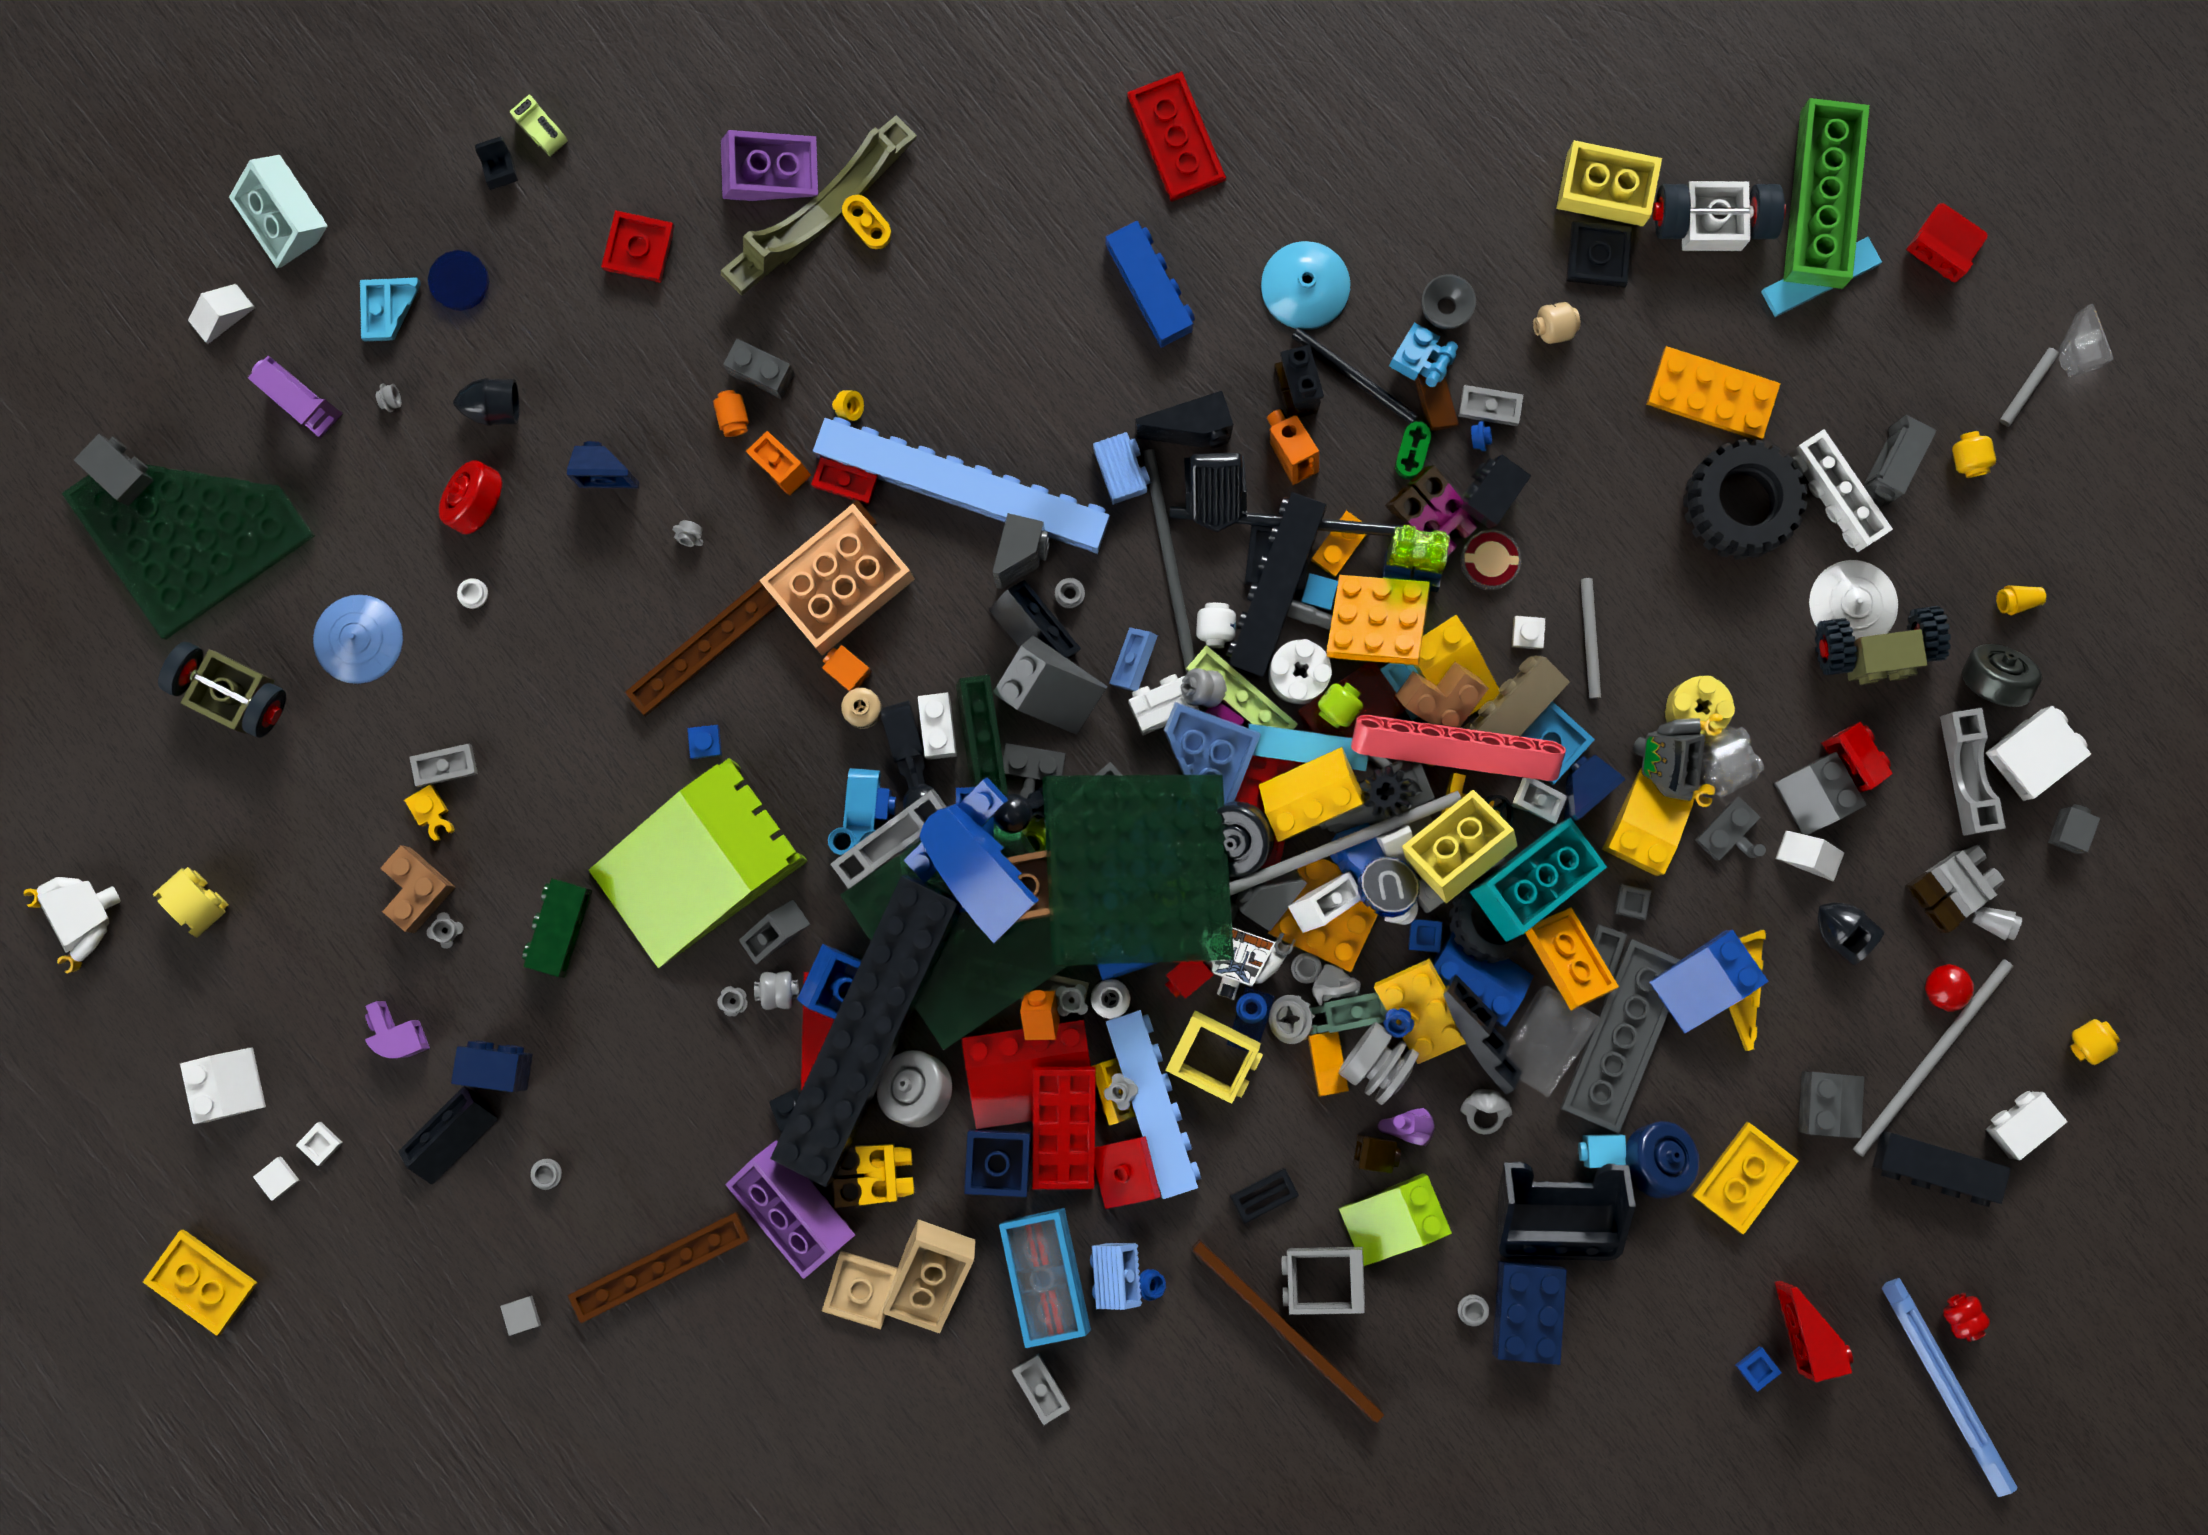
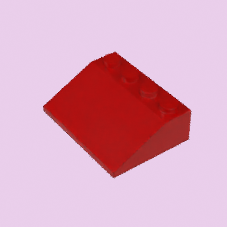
(1002, 1070)

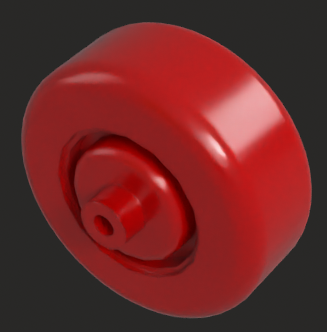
(470, 497)

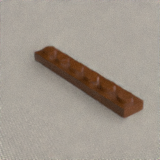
(658, 1267)

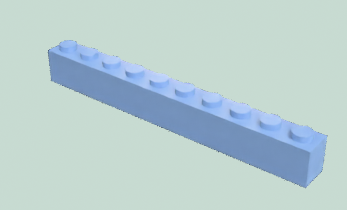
(959, 484)

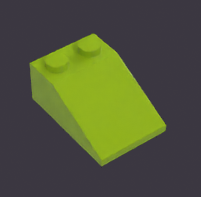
(1395, 1219)

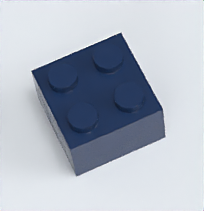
(492, 1068)
(997, 1163)

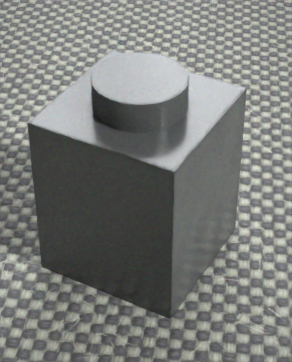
(2074, 829)

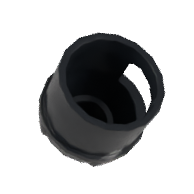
(490, 401)
(1848, 930)

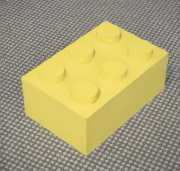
(1609, 183)
(1460, 846)

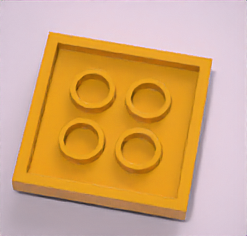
(1378, 620)
(1338, 940)

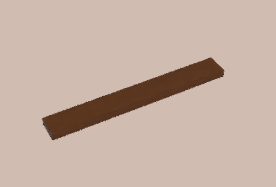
(1287, 1331)

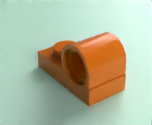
(778, 463)

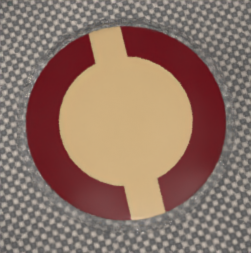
(1490, 559)

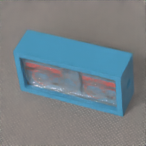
(1045, 1278)

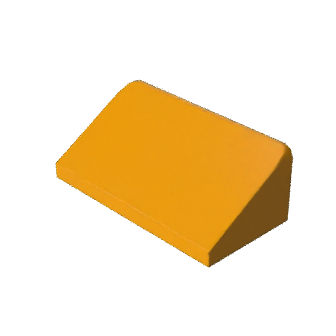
(1326, 1062)

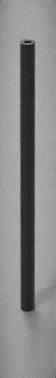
(1326, 524)

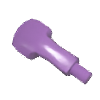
(1413, 1126)

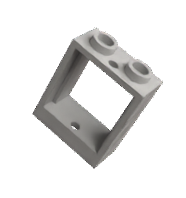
(1290, 1293)

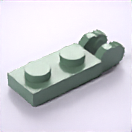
(1350, 1013)

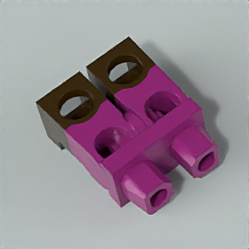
(1432, 505)

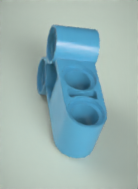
(859, 808)

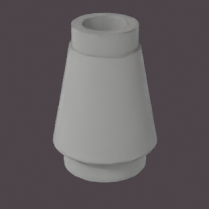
(1998, 922)

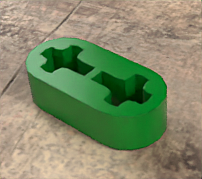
(1405, 448)

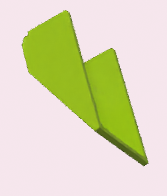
(695, 863)

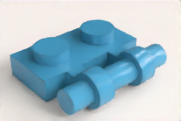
(1416, 349)

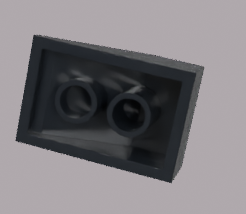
(1192, 423)

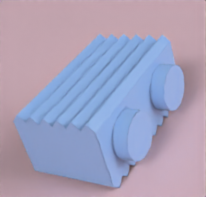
(1120, 467)
(1116, 1276)

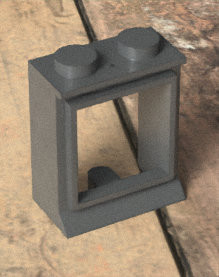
(1898, 460)

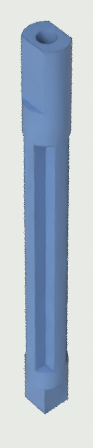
(1949, 1388)

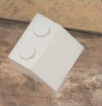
(222, 1085)

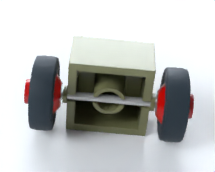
(222, 689)

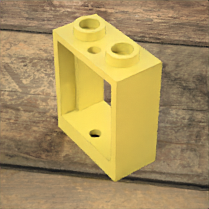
(1203, 1080)

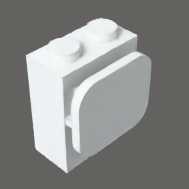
(2038, 752)

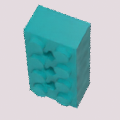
(1538, 879)

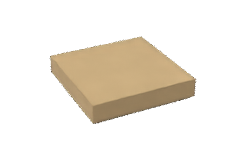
(859, 1289)

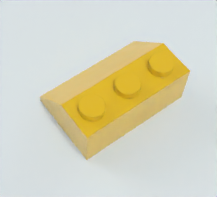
(1311, 794)

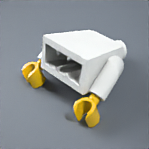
(75, 915)

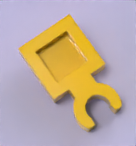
(427, 809)

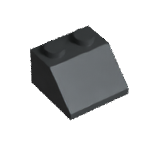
(1820, 793)
(1831, 1104)

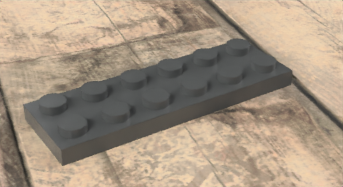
(1621, 1041)

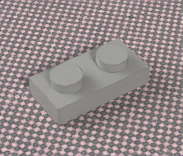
(1490, 405)
(443, 765)
(1041, 1389)

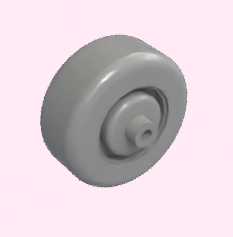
(914, 1089)

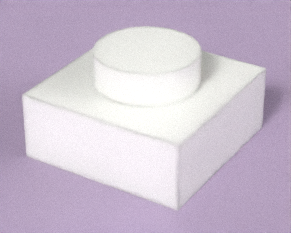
(1528, 632)

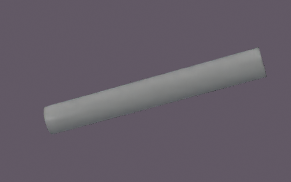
(2029, 387)

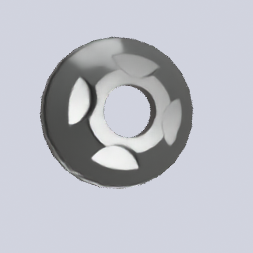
(1452, 288)

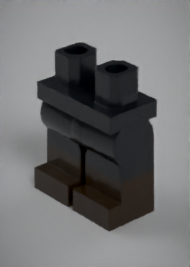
(1300, 376)

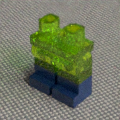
(1419, 549)

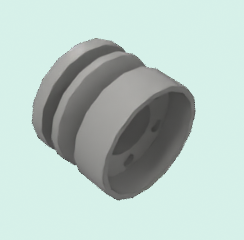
(1378, 1063)

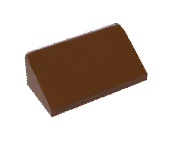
(1436, 404)

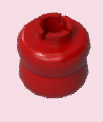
(1966, 1317)

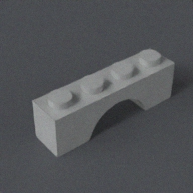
(1965, 743)
(886, 840)

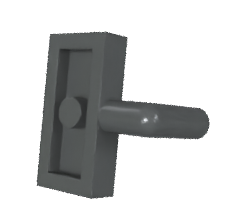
(1032, 765)
(1729, 830)

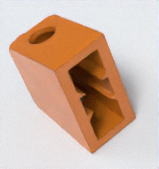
(1293, 446)

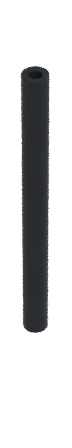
(1355, 376)

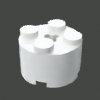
(1303, 655)

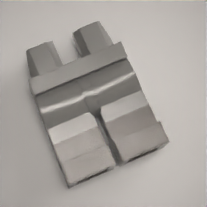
(1965, 885)

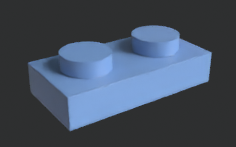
(1133, 659)

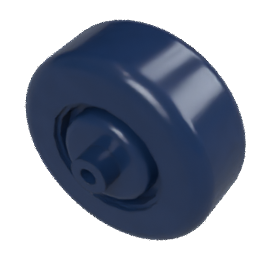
(1662, 1159)

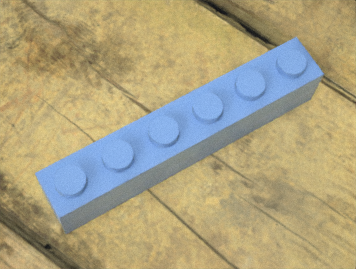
(1152, 1104)

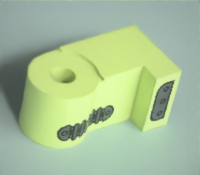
(538, 125)

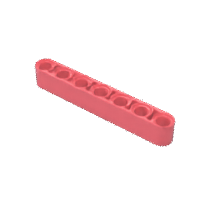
(1457, 748)

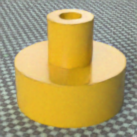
(848, 405)

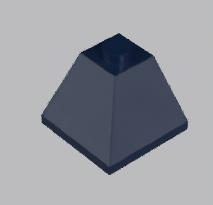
(598, 468)
(1588, 785)

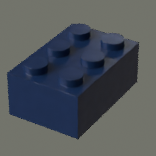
(1529, 1312)

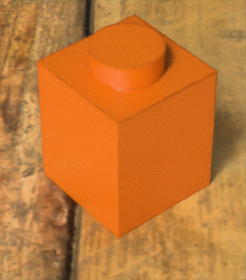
(845, 668)
(1040, 1015)

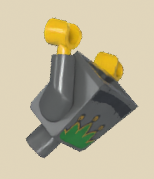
(1675, 758)

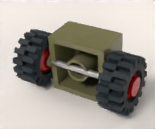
(1883, 654)

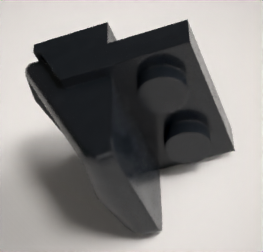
(1215, 489)

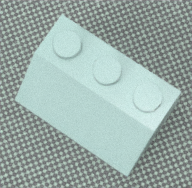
(277, 209)

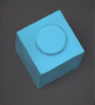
(1602, 1150)

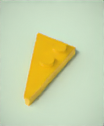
(1745, 1011)

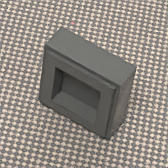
(1632, 902)

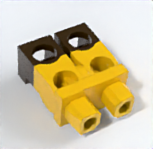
(879, 1179)

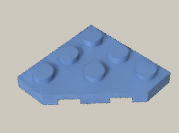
(1211, 746)

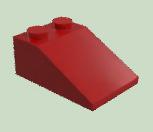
(1815, 1345)

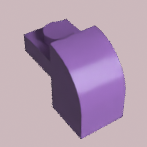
(393, 1040)

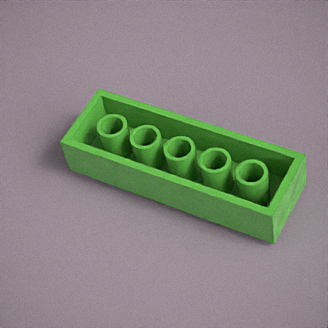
(1826, 193)

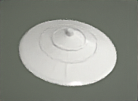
(1856, 593)

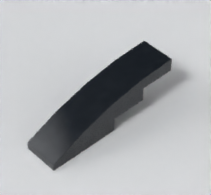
(1477, 1028)

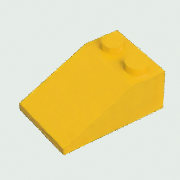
(1452, 644)
(1648, 827)

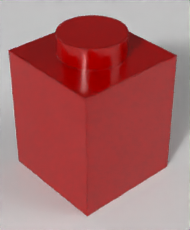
(1187, 978)

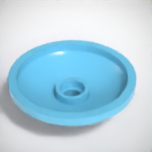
(1301, 303)

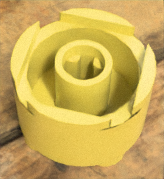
(1705, 691)
(190, 902)

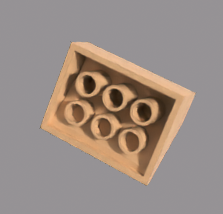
(837, 579)

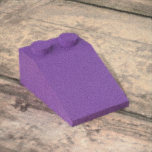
(768, 166)

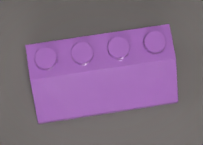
(790, 1211)

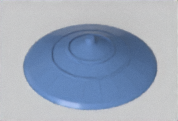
(357, 639)

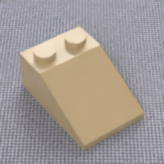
(929, 1276)

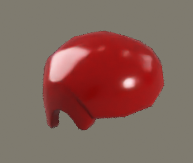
(1949, 987)

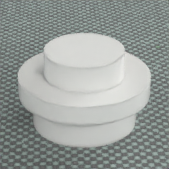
(472, 593)

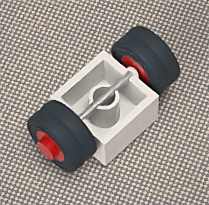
(1718, 214)

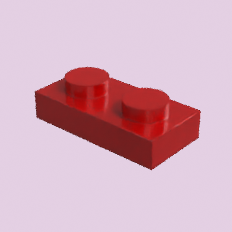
(844, 480)

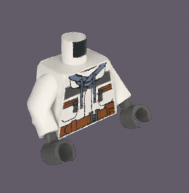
(1253, 962)

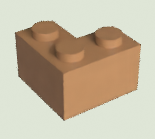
(1448, 701)
(421, 892)

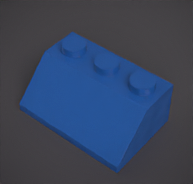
(1496, 984)

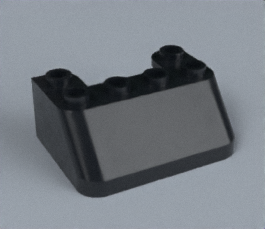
(1563, 1217)

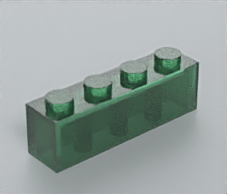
(981, 731)

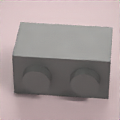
(759, 368)
(113, 469)

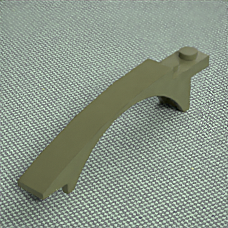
(780, 243)

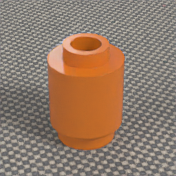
(731, 413)

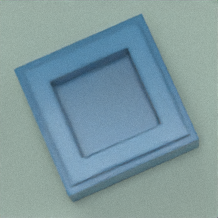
(1319, 592)

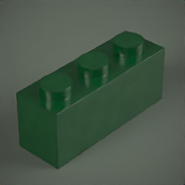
(556, 927)

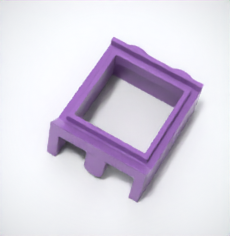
(294, 396)

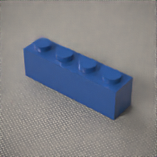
(1149, 283)

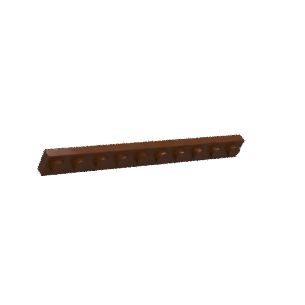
(707, 644)

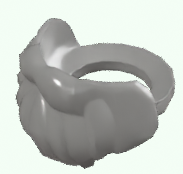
(1334, 983)
(1489, 1102)

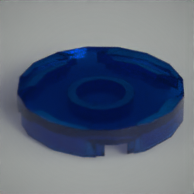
(458, 280)

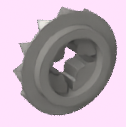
(1282, 1009)

